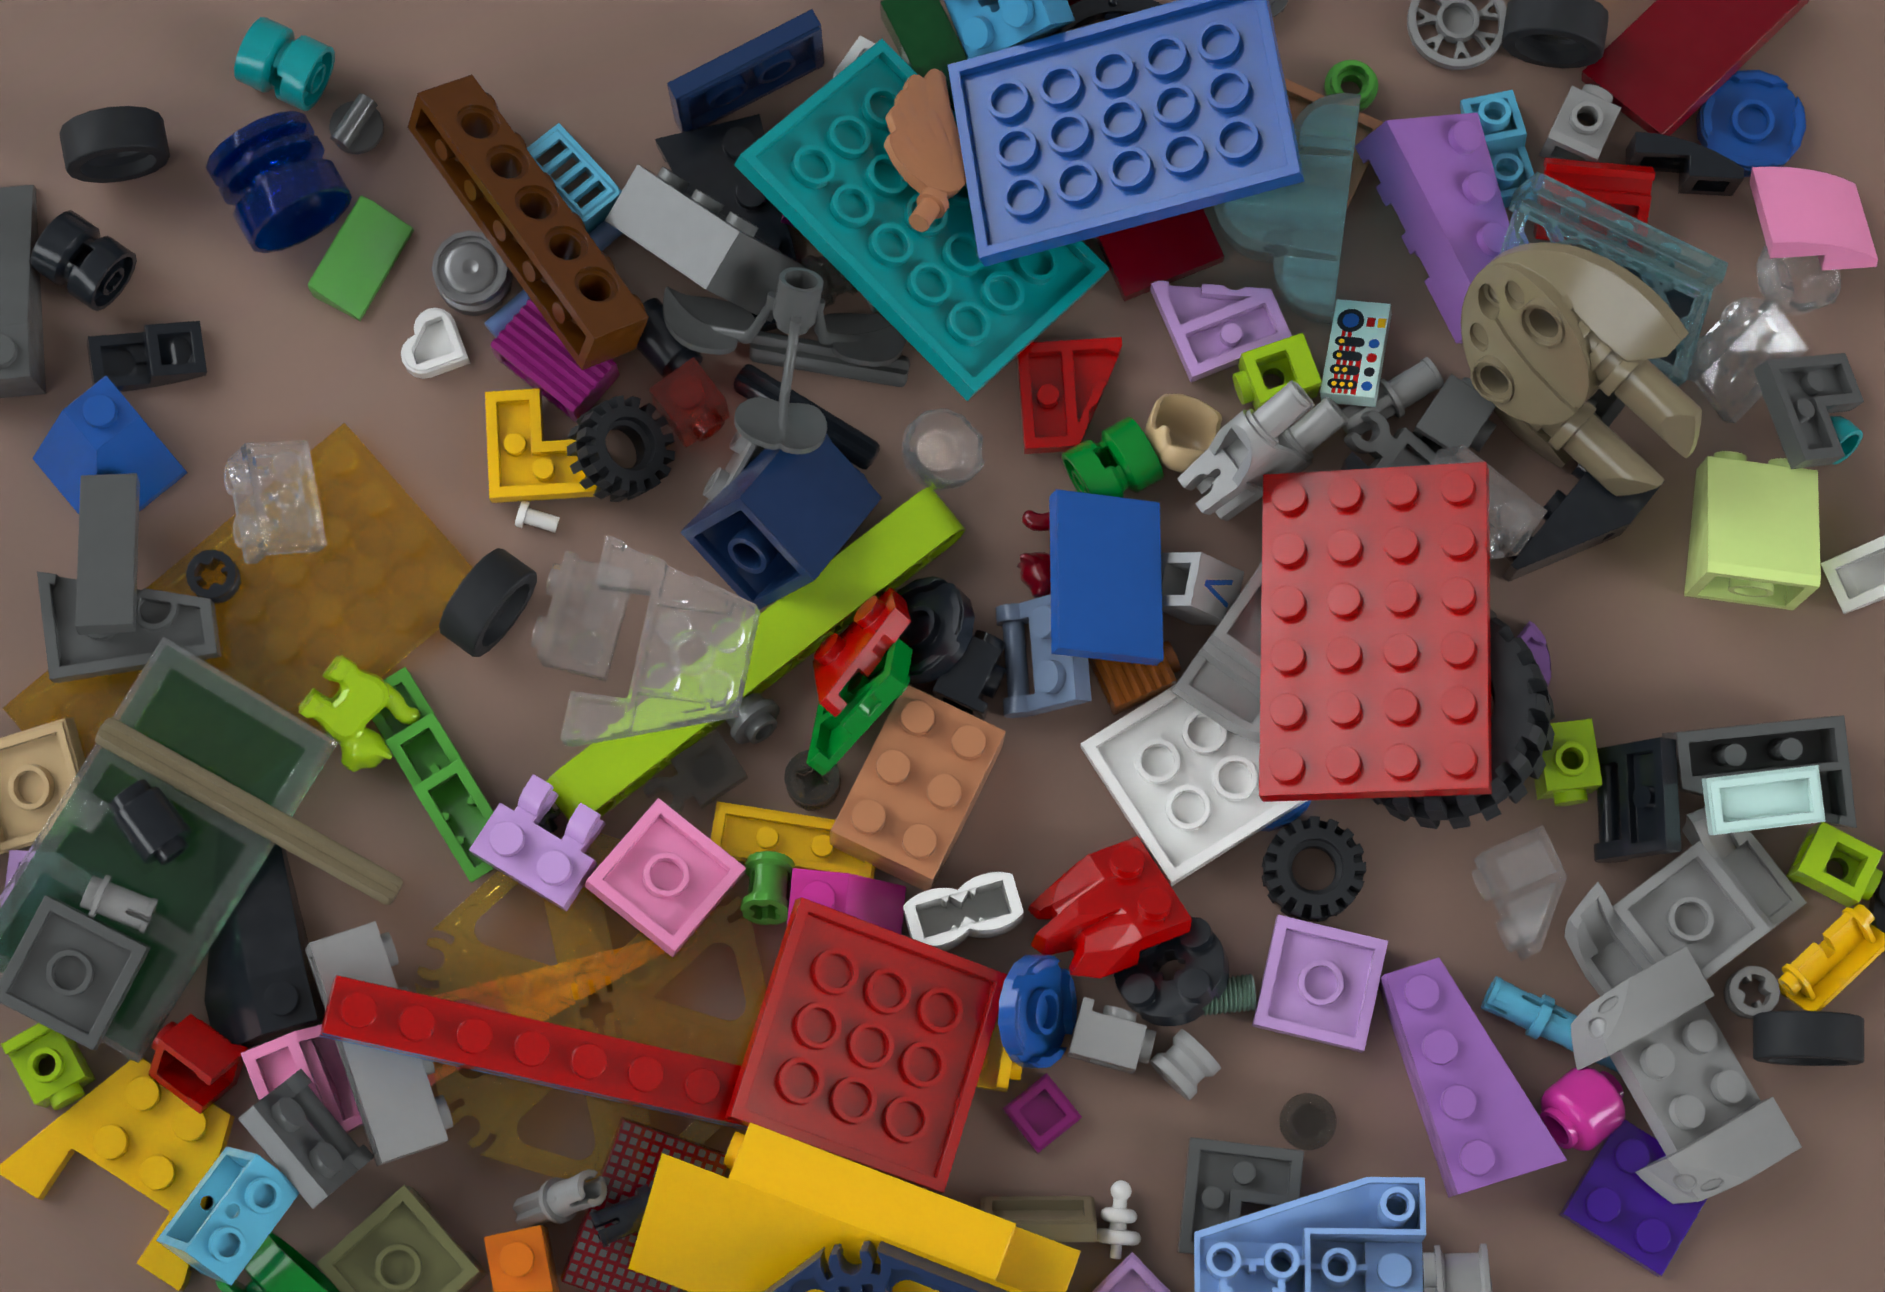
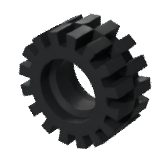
(596, 460)
(1325, 837)

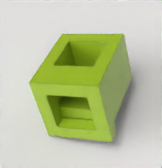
(1287, 359)
(1857, 859)
(70, 1072)

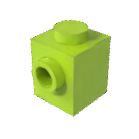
(1571, 764)

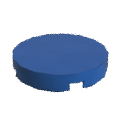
(1752, 121)
(1036, 1011)

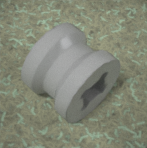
(1185, 1064)

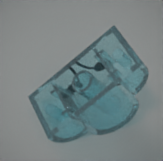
(1304, 222)

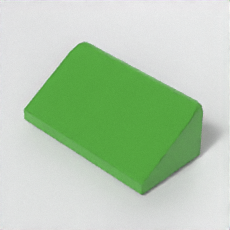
(359, 258)

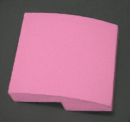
(1812, 216)

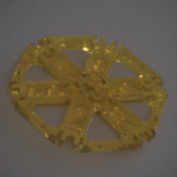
(545, 994)

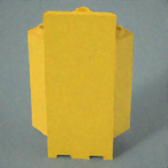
(797, 1199)

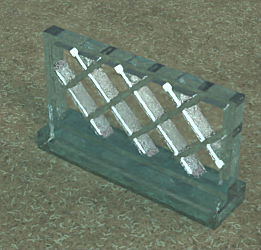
(1627, 242)

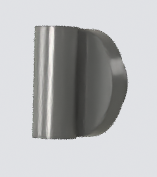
(357, 125)

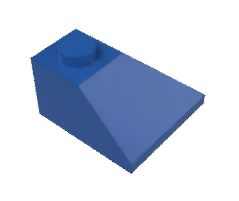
(102, 437)

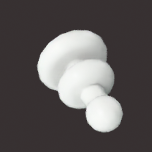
(1119, 1217)

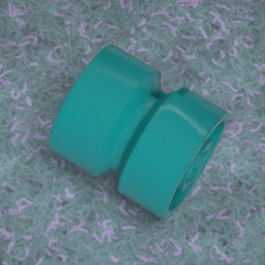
(291, 66)

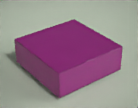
(1042, 1113)

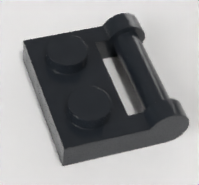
(1638, 801)

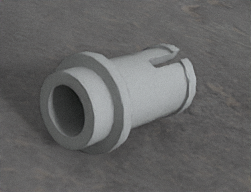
(118, 903)

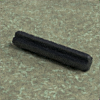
(854, 444)

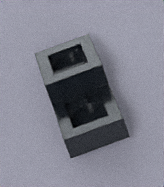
(1699, 168)
(148, 358)

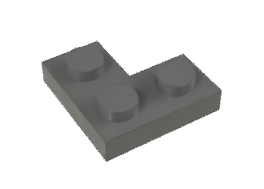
(1799, 399)
(1230, 1173)

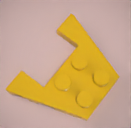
(138, 1136)

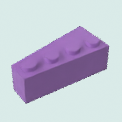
(1445, 197)
(1463, 1087)

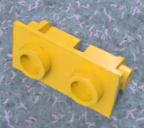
(1834, 963)

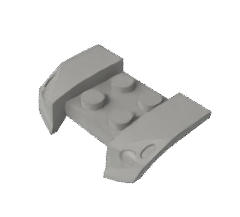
(1227, 668)
(1708, 898)
(1683, 1081)

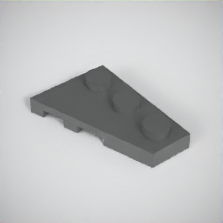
(71, 656)

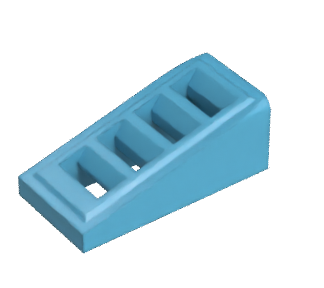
(599, 207)

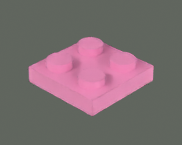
(665, 877)

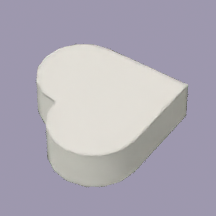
(434, 346)

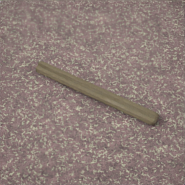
(249, 811)

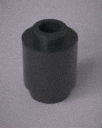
(659, 345)
(150, 823)

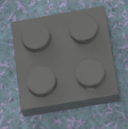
(71, 972)

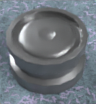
(471, 274)

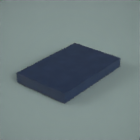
(747, 73)

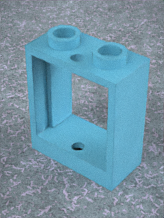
(246, 1207)

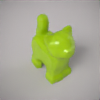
(351, 708)

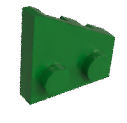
(865, 703)

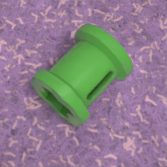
(767, 888)

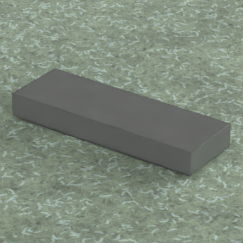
(107, 554)

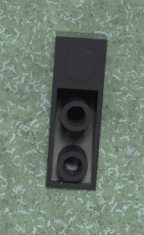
(1577, 523)

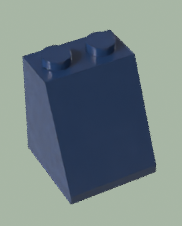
(782, 521)

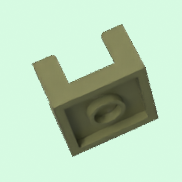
(401, 1251)

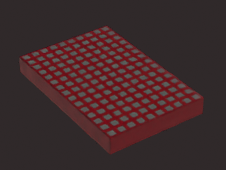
(629, 1165)

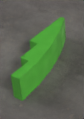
(437, 775)

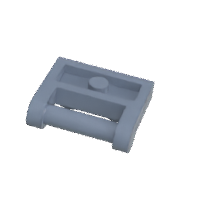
(1058, 679)

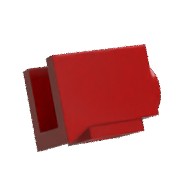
(195, 1062)

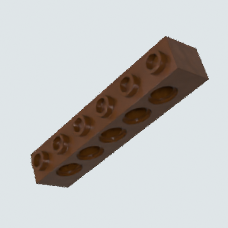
(527, 221)

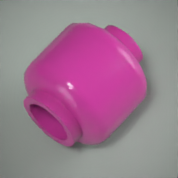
(1583, 1108)

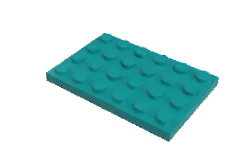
(847, 198)

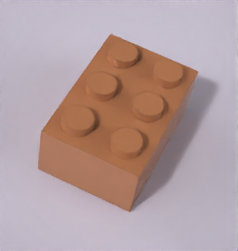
(917, 788)

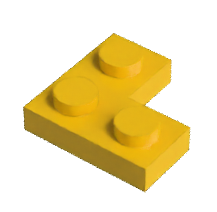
(519, 458)

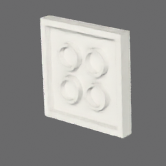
(1182, 783)

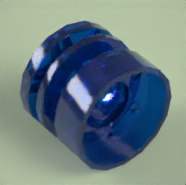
(278, 181)

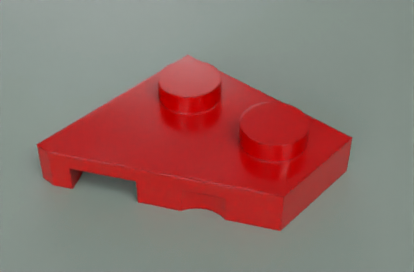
(1062, 390)
(859, 647)

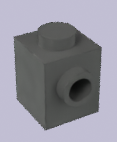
(1456, 417)

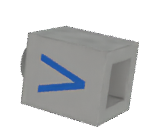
(1198, 587)

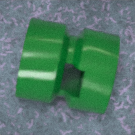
(1125, 451)

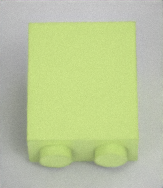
(1754, 532)

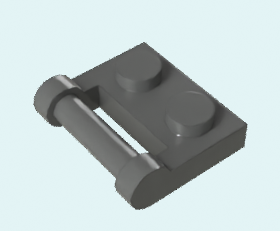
(304, 1139)

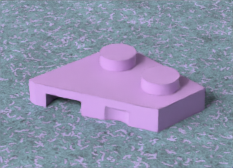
(1217, 323)

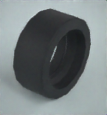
(1556, 32)
(114, 144)
(488, 602)
(1808, 1038)

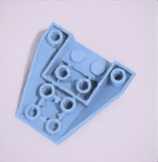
(1330, 1241)

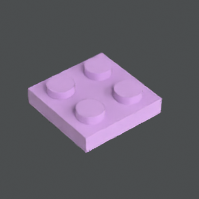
(1320, 983)

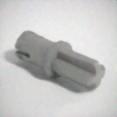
(1396, 395)
(560, 1199)

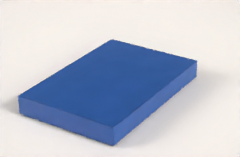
(1105, 578)

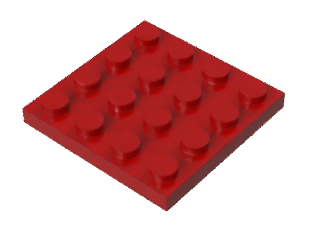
(868, 1045)

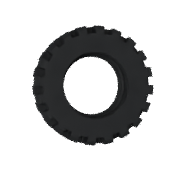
(1518, 738)

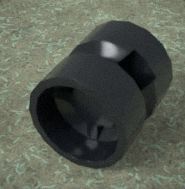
(77, 256)

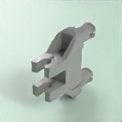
(1258, 445)

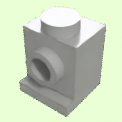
(1569, 137)
(1110, 1038)

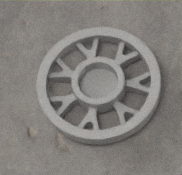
(1456, 24)

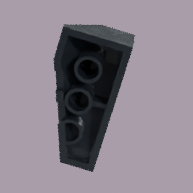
(259, 964)

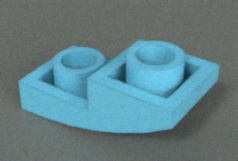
(1504, 138)

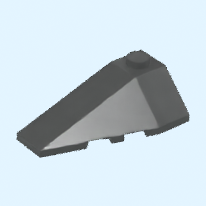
(20, 296)

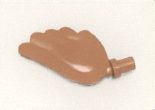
(926, 145)

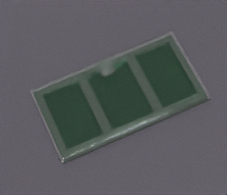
(227, 732)

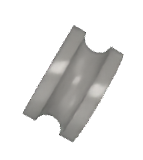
(1735, 997)

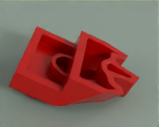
(1109, 910)

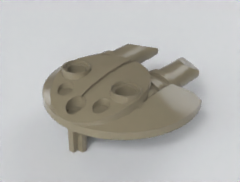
(1553, 329)

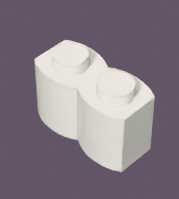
(978, 909)

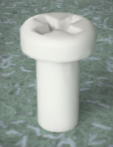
(535, 518)

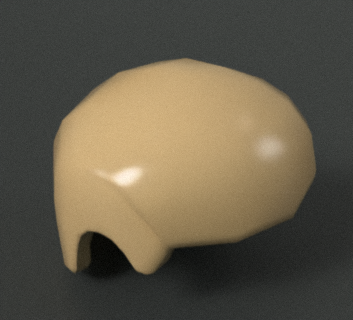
(1181, 429)

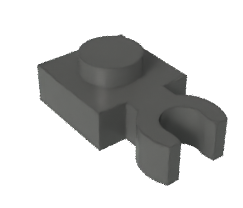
(1389, 450)

